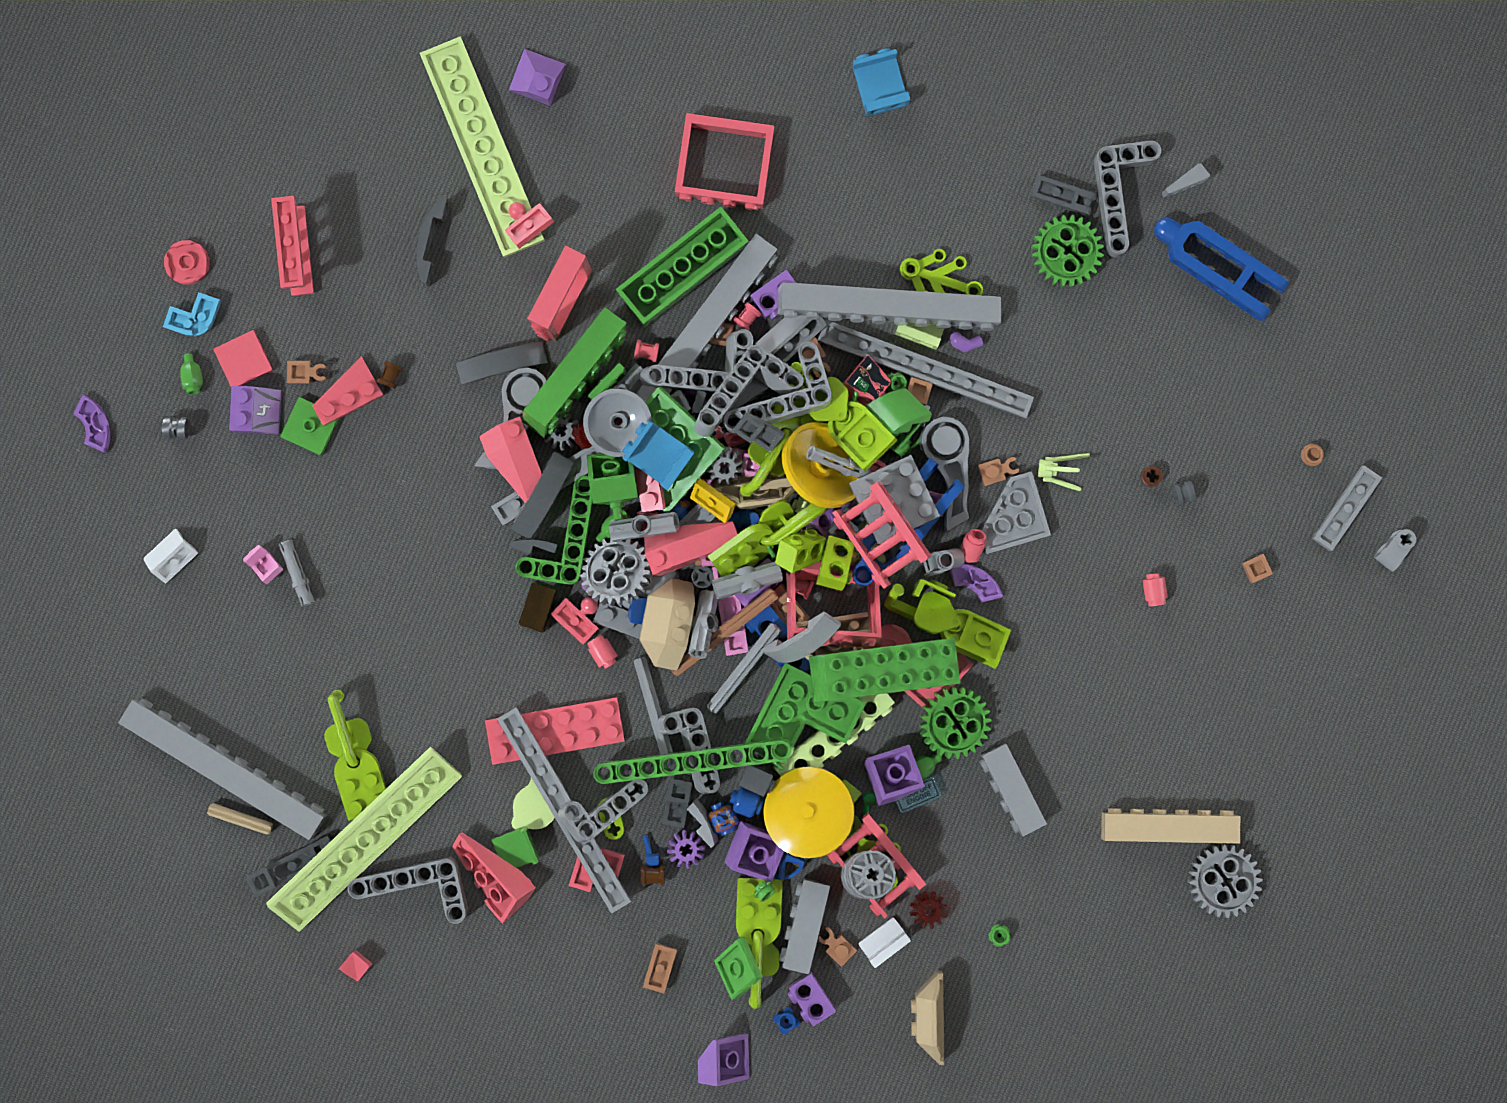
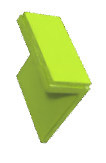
(934, 585)

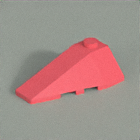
(688, 545)

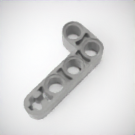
(687, 731)
(606, 807)

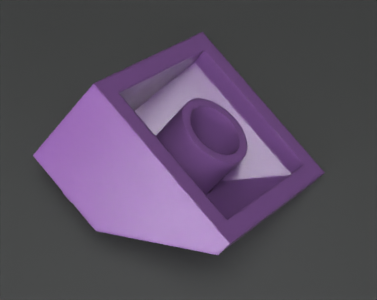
(537, 77)
(725, 1061)

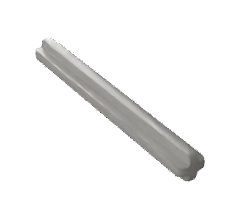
(743, 668)
(652, 705)

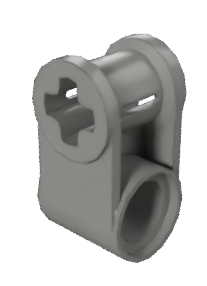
(1393, 551)
(940, 561)

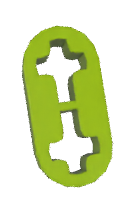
(618, 822)

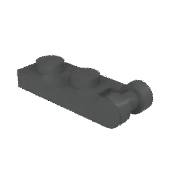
(1063, 195)

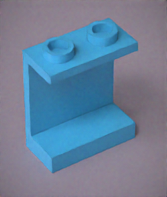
(880, 82)
(657, 453)

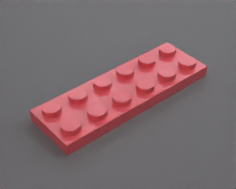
(562, 729)

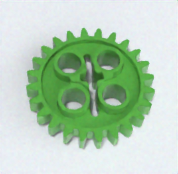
(1055, 266)
(938, 734)

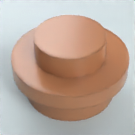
(1312, 454)

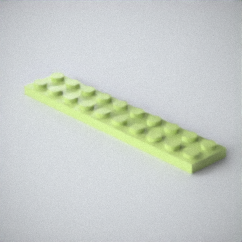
(477, 138)
(364, 839)

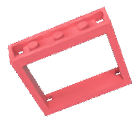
(727, 126)
(560, 294)
(842, 638)

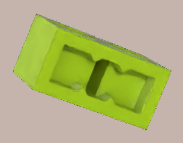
(800, 550)
(833, 562)

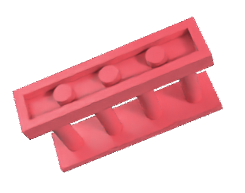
(292, 246)
(891, 514)
(882, 844)

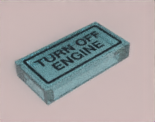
(920, 797)

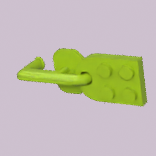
(859, 432)
(772, 461)
(751, 544)
(973, 634)
(349, 742)
(765, 915)

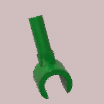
(868, 799)

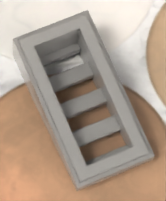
(1192, 178)

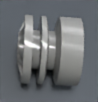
(856, 869)

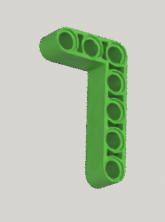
(570, 540)

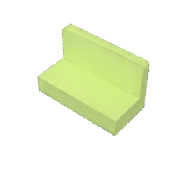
(927, 336)

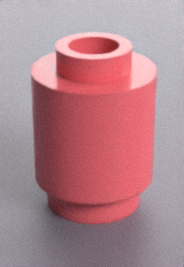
(973, 545)
(1155, 589)
(602, 652)

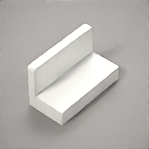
(170, 556)
(884, 942)

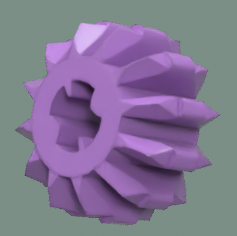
(682, 842)

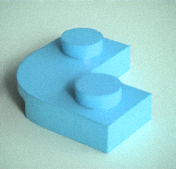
(197, 321)

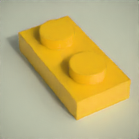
(712, 500)

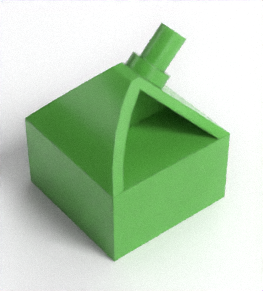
(611, 481)

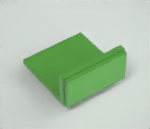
(516, 847)

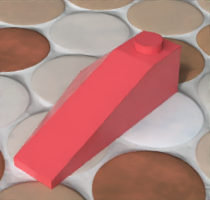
(513, 456)
(500, 881)

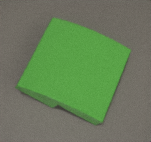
(899, 411)

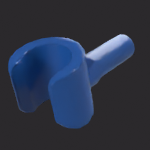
(651, 859)

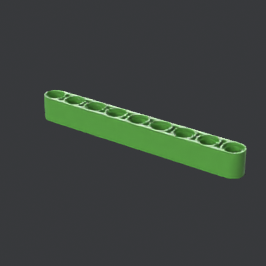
(682, 761)

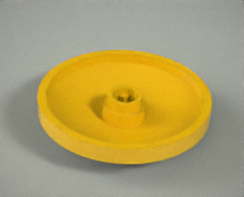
(813, 480)
(809, 812)

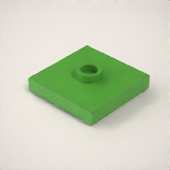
(609, 381)
(306, 429)
(738, 968)

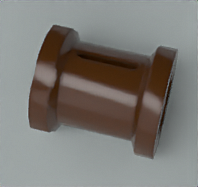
(390, 374)
(652, 875)

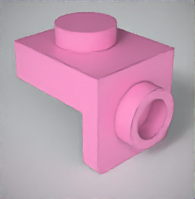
(263, 564)

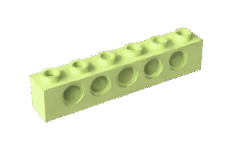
(831, 749)

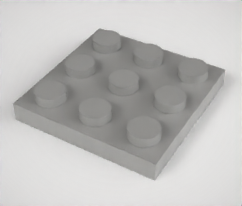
(907, 491)

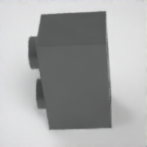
(757, 780)

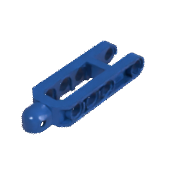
(1175, 235)
(862, 572)

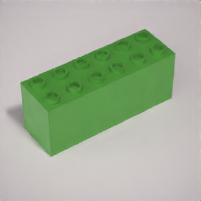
(884, 670)

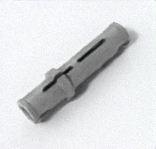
(817, 455)
(299, 580)

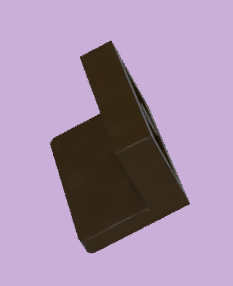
(537, 607)

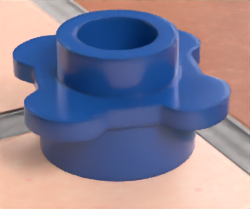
(787, 1014)

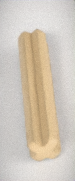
(240, 819)

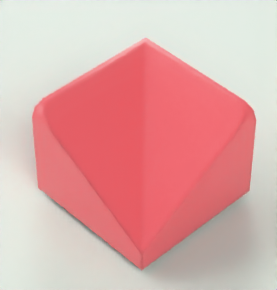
(355, 965)

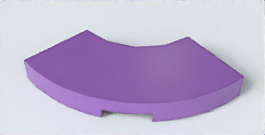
(95, 423)
(976, 580)

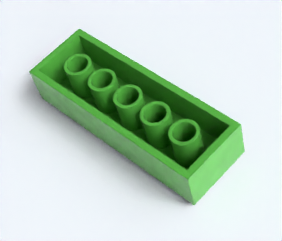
(682, 267)
(574, 373)

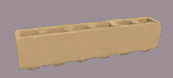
(1170, 827)

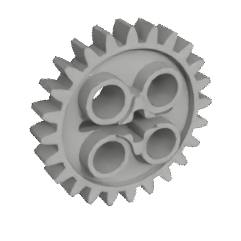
(598, 565)
(1241, 869)

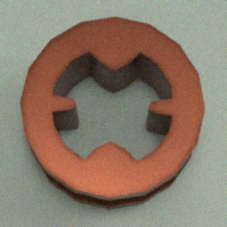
(1157, 472)

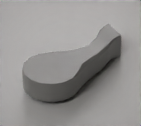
(516, 394)
(948, 445)

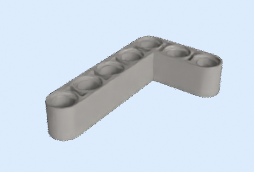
(1115, 190)
(705, 377)
(738, 384)
(787, 400)
(416, 879)

